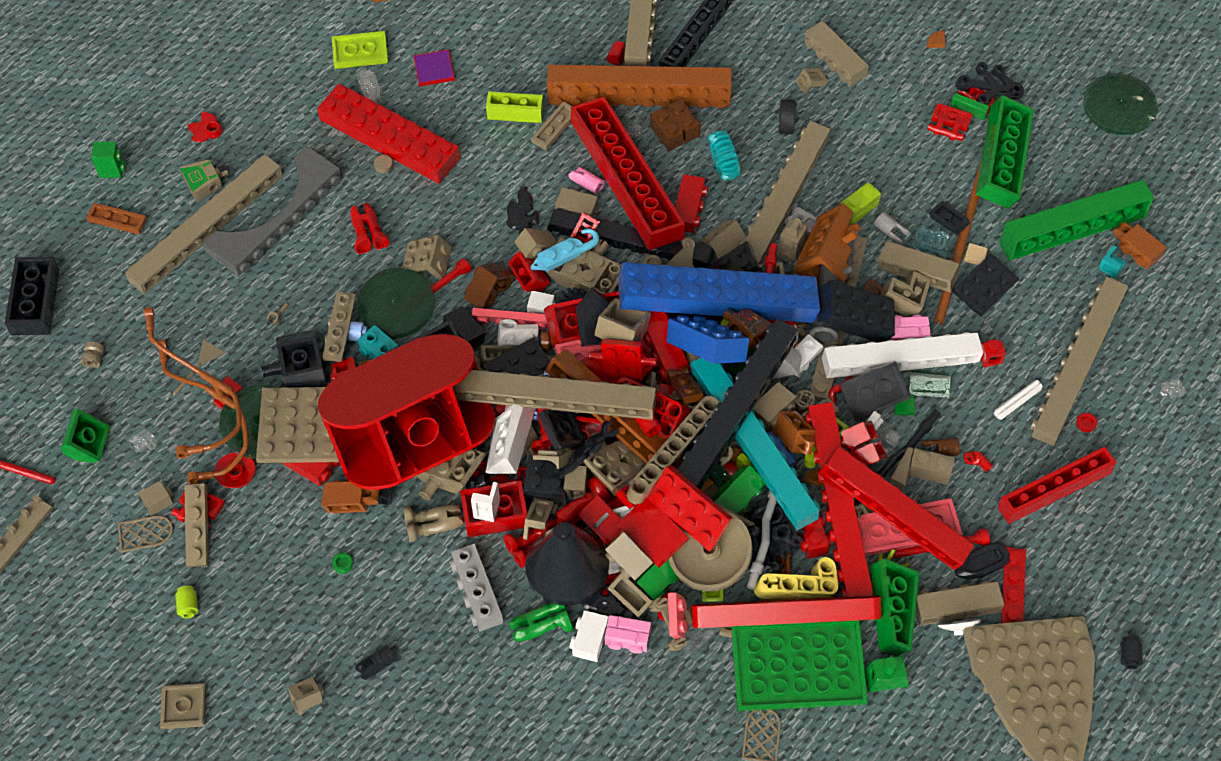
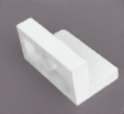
(486, 506)

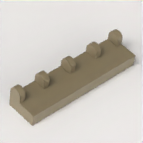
(22, 529)

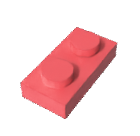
(677, 621)

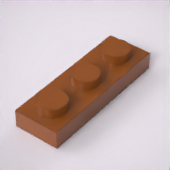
(116, 218)

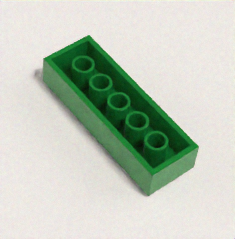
(1004, 152)

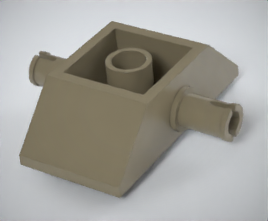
(588, 271)
(614, 465)
(451, 474)

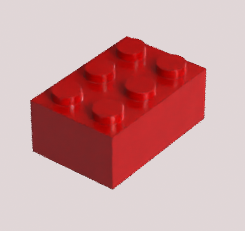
(510, 512)

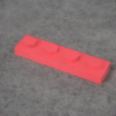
(482, 316)

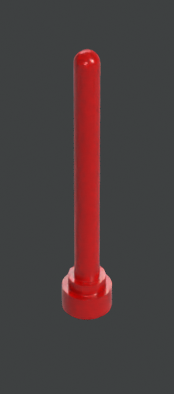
(461, 268)
(27, 472)
(980, 537)

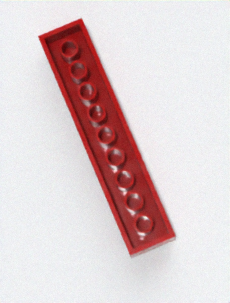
(627, 173)

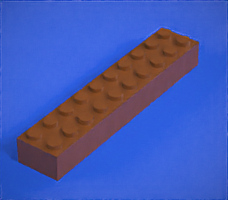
(639, 85)

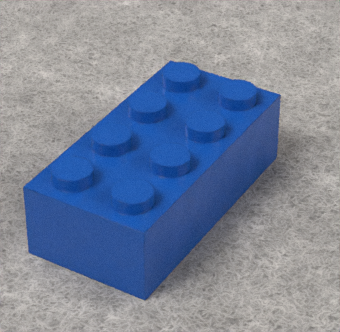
(707, 339)

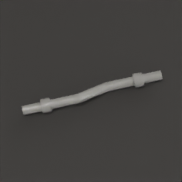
(757, 566)

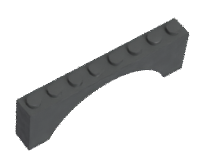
(242, 248)

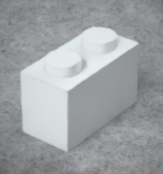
(590, 636)

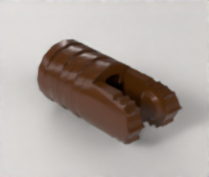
(945, 446)

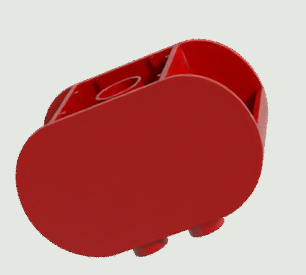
(402, 413)

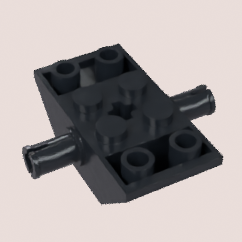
(299, 361)

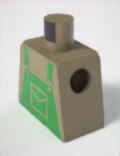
(203, 178)

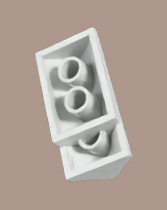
(509, 439)

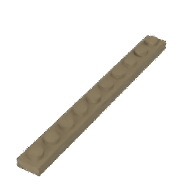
(821, 384)

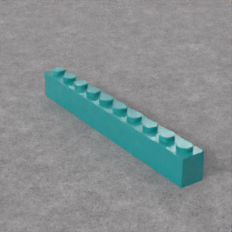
(761, 450)

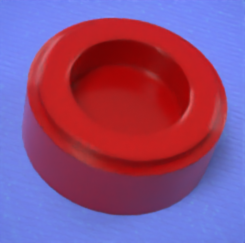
(1086, 422)

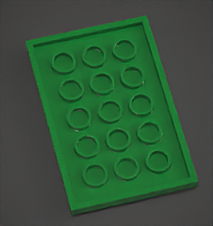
(798, 665)

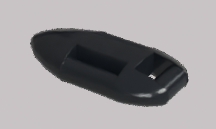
(983, 561)

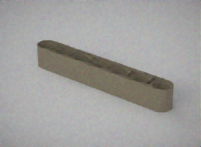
(669, 456)

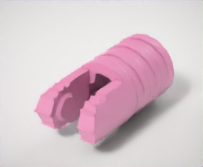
(587, 180)

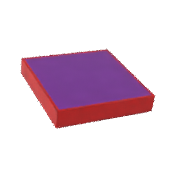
(433, 68)

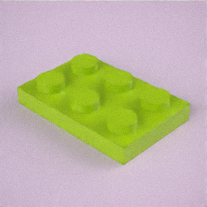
(359, 49)

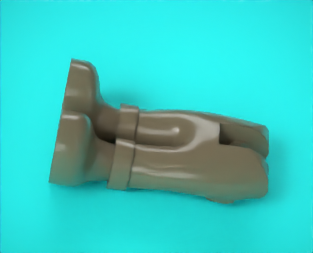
(439, 514)

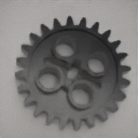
(778, 546)

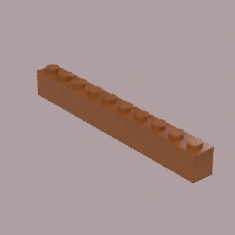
(629, 432)

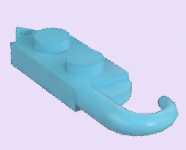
(564, 252)

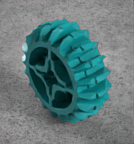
(724, 155)

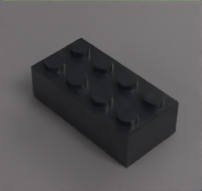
(32, 296)
(856, 311)

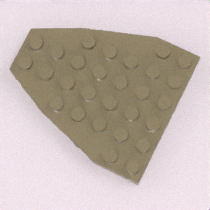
(1039, 682)

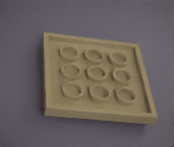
(292, 427)

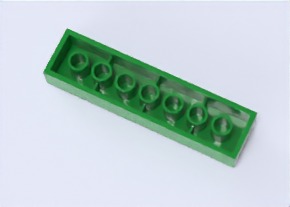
(1075, 220)

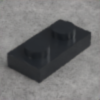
(949, 218)

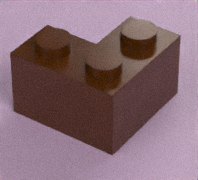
(487, 283)

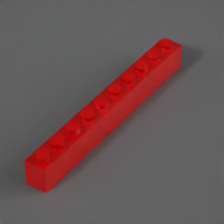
(840, 507)

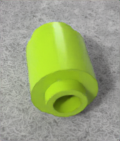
(186, 601)

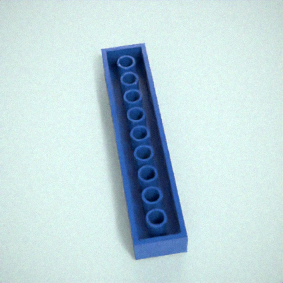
(715, 290)

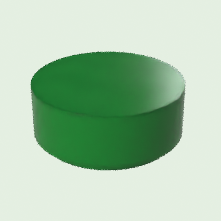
(342, 563)

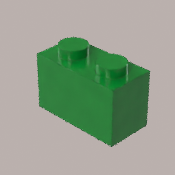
(108, 160)

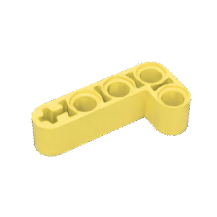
(771, 585)

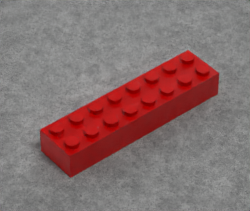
(389, 133)

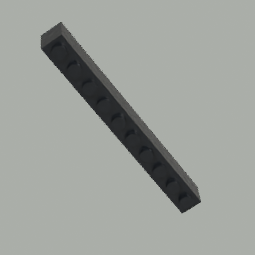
(738, 403)

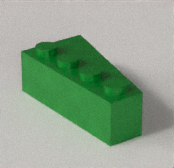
(898, 595)

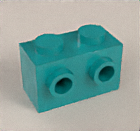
(375, 343)

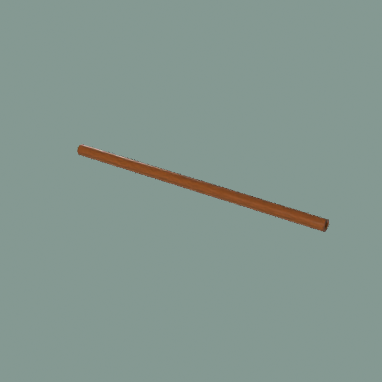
(959, 249)

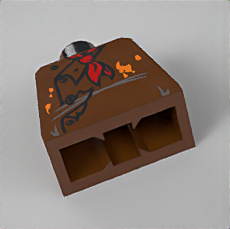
(748, 323)

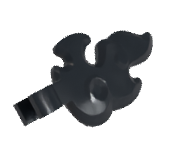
(517, 212)
(592, 445)
(606, 605)

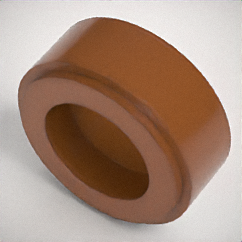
(545, 341)

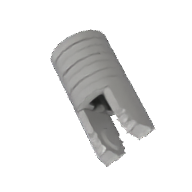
(889, 226)

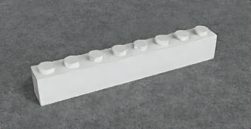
(907, 353)

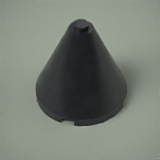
(567, 565)

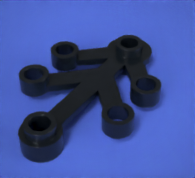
(992, 84)

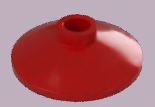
(245, 468)

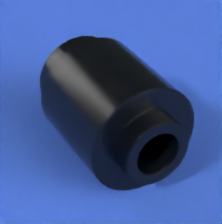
(1131, 652)

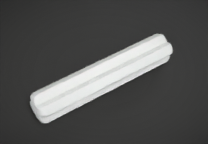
(1018, 399)

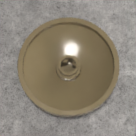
(716, 568)

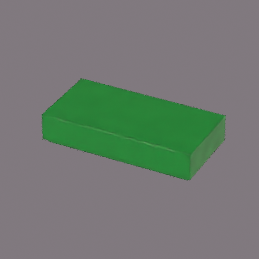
(971, 106)

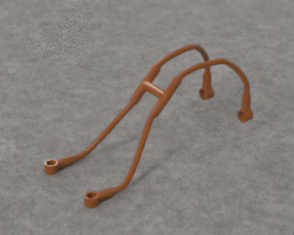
(217, 392)

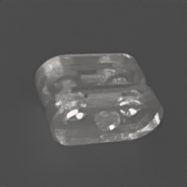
(369, 86)

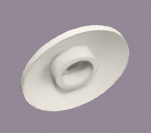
(958, 626)

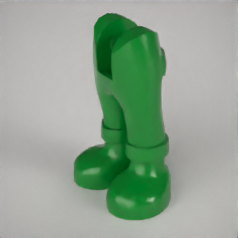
(537, 629)

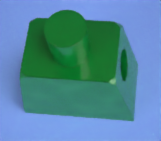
(888, 674)

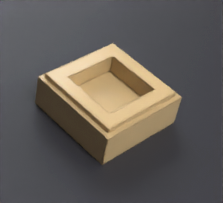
(975, 254)

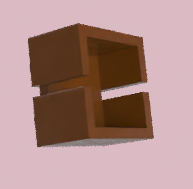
(671, 122)

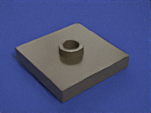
(183, 706)

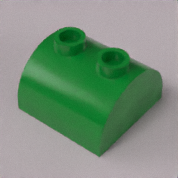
(84, 437)

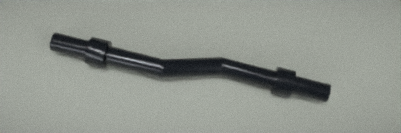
(924, 427)

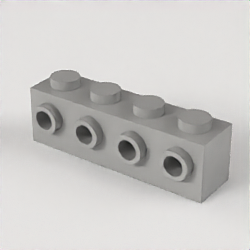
(476, 588)

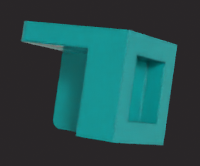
(1112, 264)

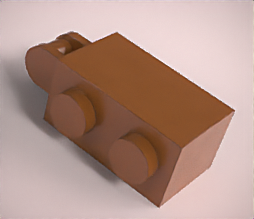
(1139, 244)
(795, 432)
(347, 498)

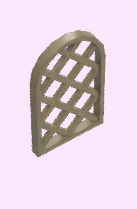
(120, 524)
(744, 757)

